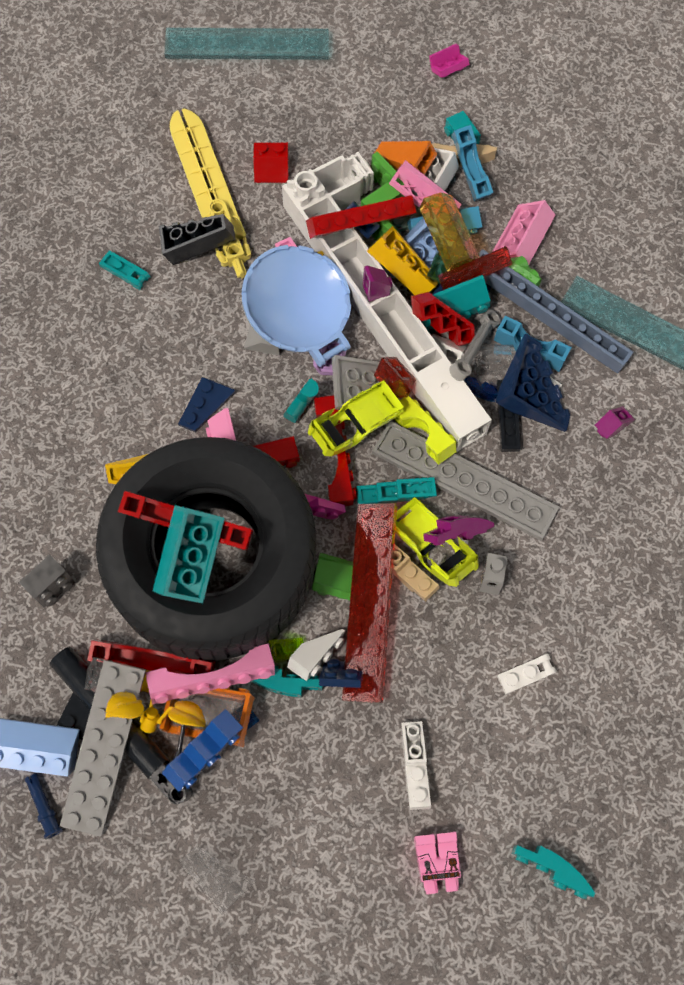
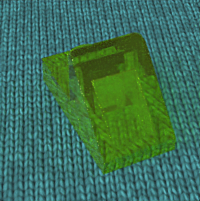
(284, 648)

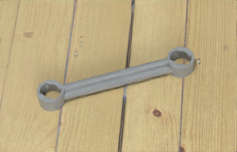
(462, 368)

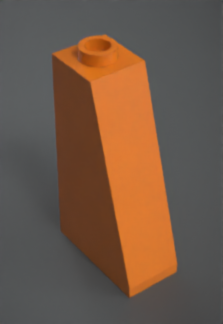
(417, 153)

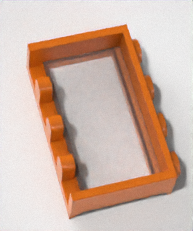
(212, 703)

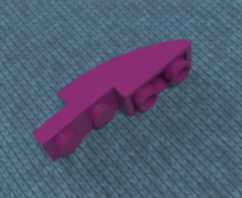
(457, 526)

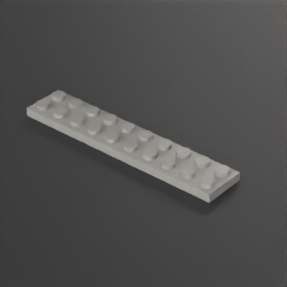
(467, 482)

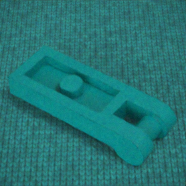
(124, 269)

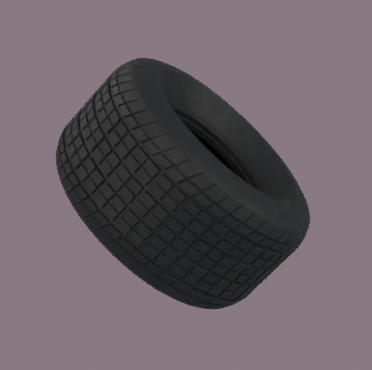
(198, 477)

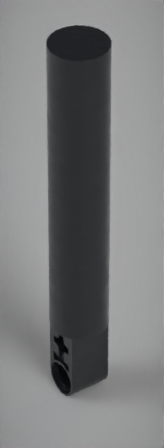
(140, 745)

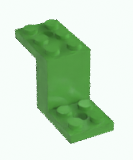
(383, 174)

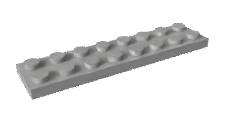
(101, 752)

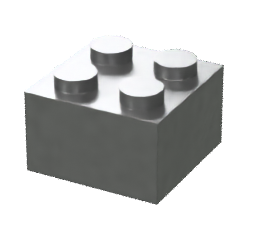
(47, 581)

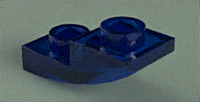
(485, 391)

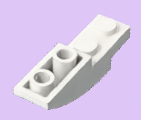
(415, 765)

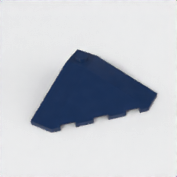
(529, 388)

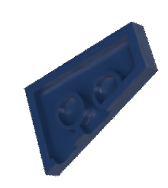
(204, 403)

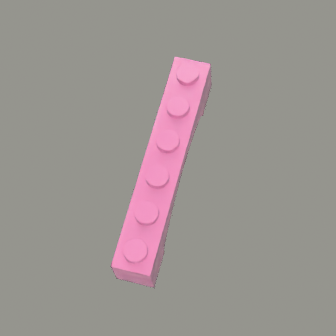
(168, 685)

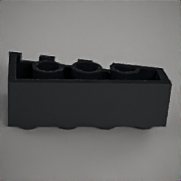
(195, 237)

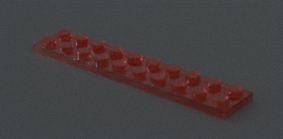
(370, 600)

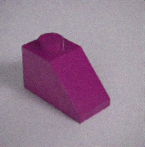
(376, 283)
(614, 422)

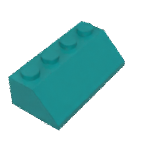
(464, 298)
(188, 554)

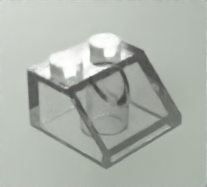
(493, 362)

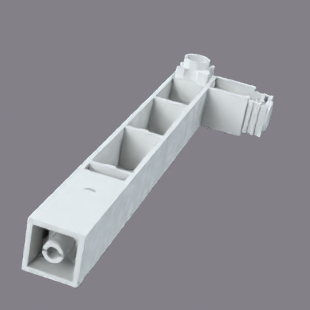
(390, 317)

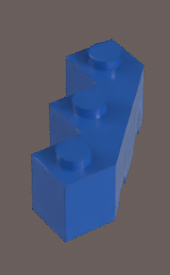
(203, 751)

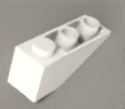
(313, 653)

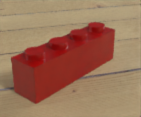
(282, 450)

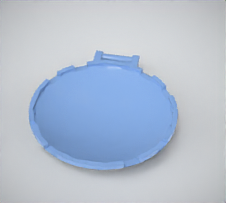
(297, 301)

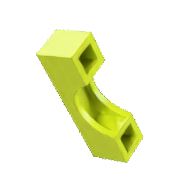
(439, 443)

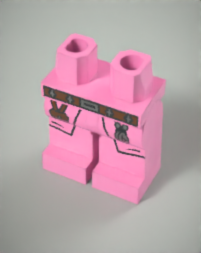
(439, 867)

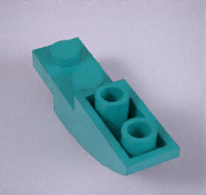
(288, 685)
(562, 873)

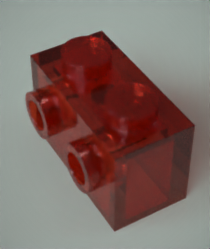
(395, 376)

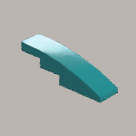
(397, 491)

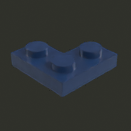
(335, 675)

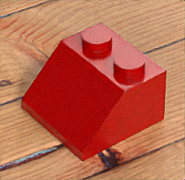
(271, 162)

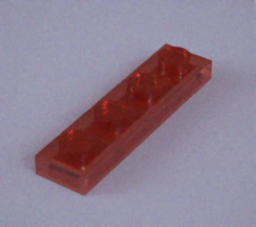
(481, 266)

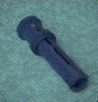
(46, 814)

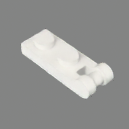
(526, 674)

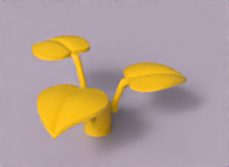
(127, 706)

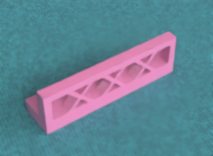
(415, 181)

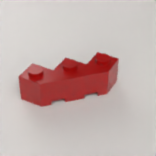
(443, 318)

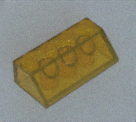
(448, 230)

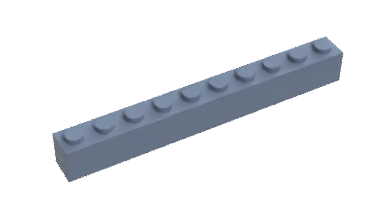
(559, 317)

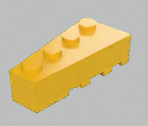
(402, 262)

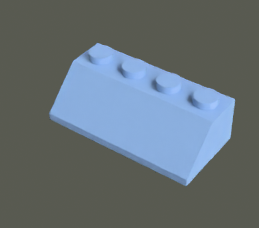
(38, 747)

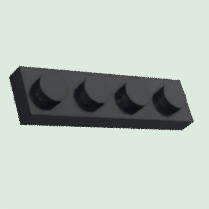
(508, 428)

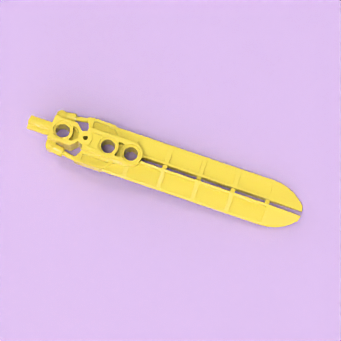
(223, 202)

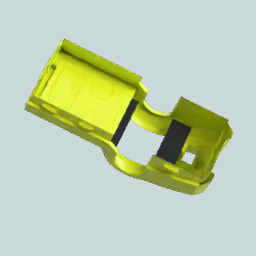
(366, 411)
(411, 531)

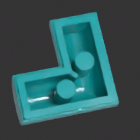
(302, 401)

